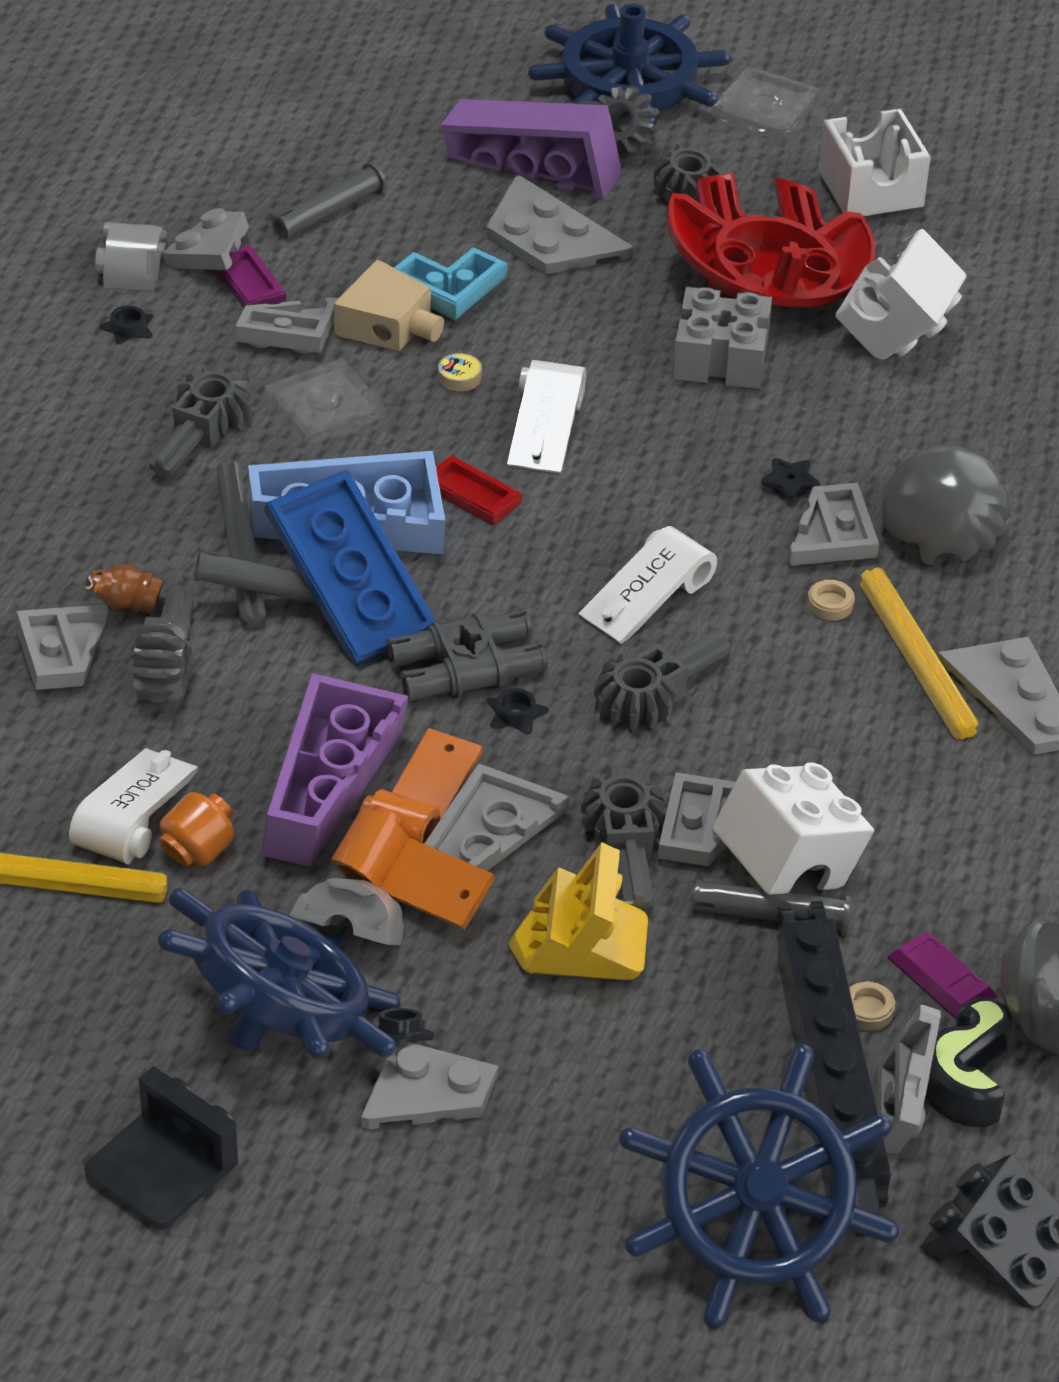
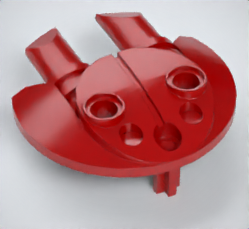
(784, 257)

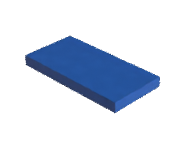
(349, 565)

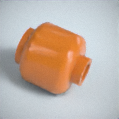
(197, 829)

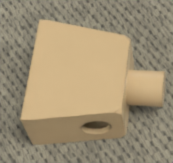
(386, 309)

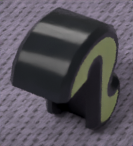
(960, 1054)

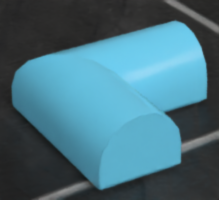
(461, 284)

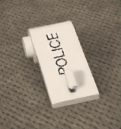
(546, 415)
(647, 581)
(117, 813)

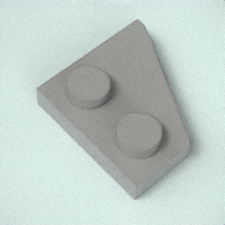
(286, 326)

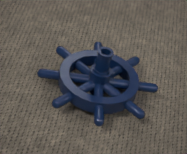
(632, 59)
(279, 975)
(759, 1185)

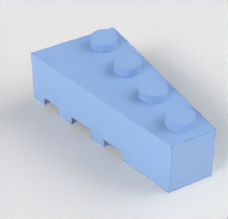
(396, 486)

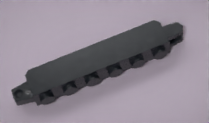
(826, 1021)

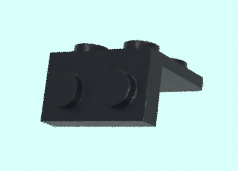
(167, 1152)
(1006, 1226)

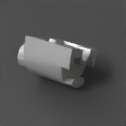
(131, 255)
(363, 903)

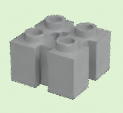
(722, 337)

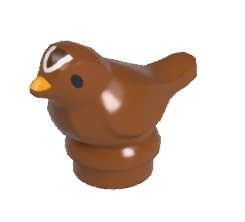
(125, 588)

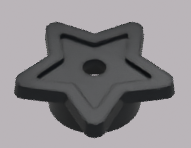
(128, 323)
(790, 487)
(516, 699)
(404, 1025)

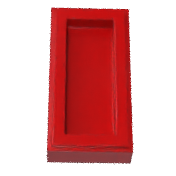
(476, 490)

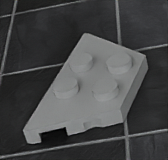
(549, 231)

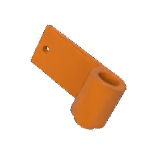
(429, 783)
(409, 870)

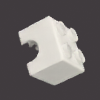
(877, 171)
(904, 300)
(791, 823)

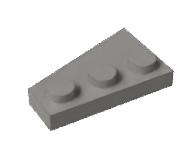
(1012, 685)
(495, 817)

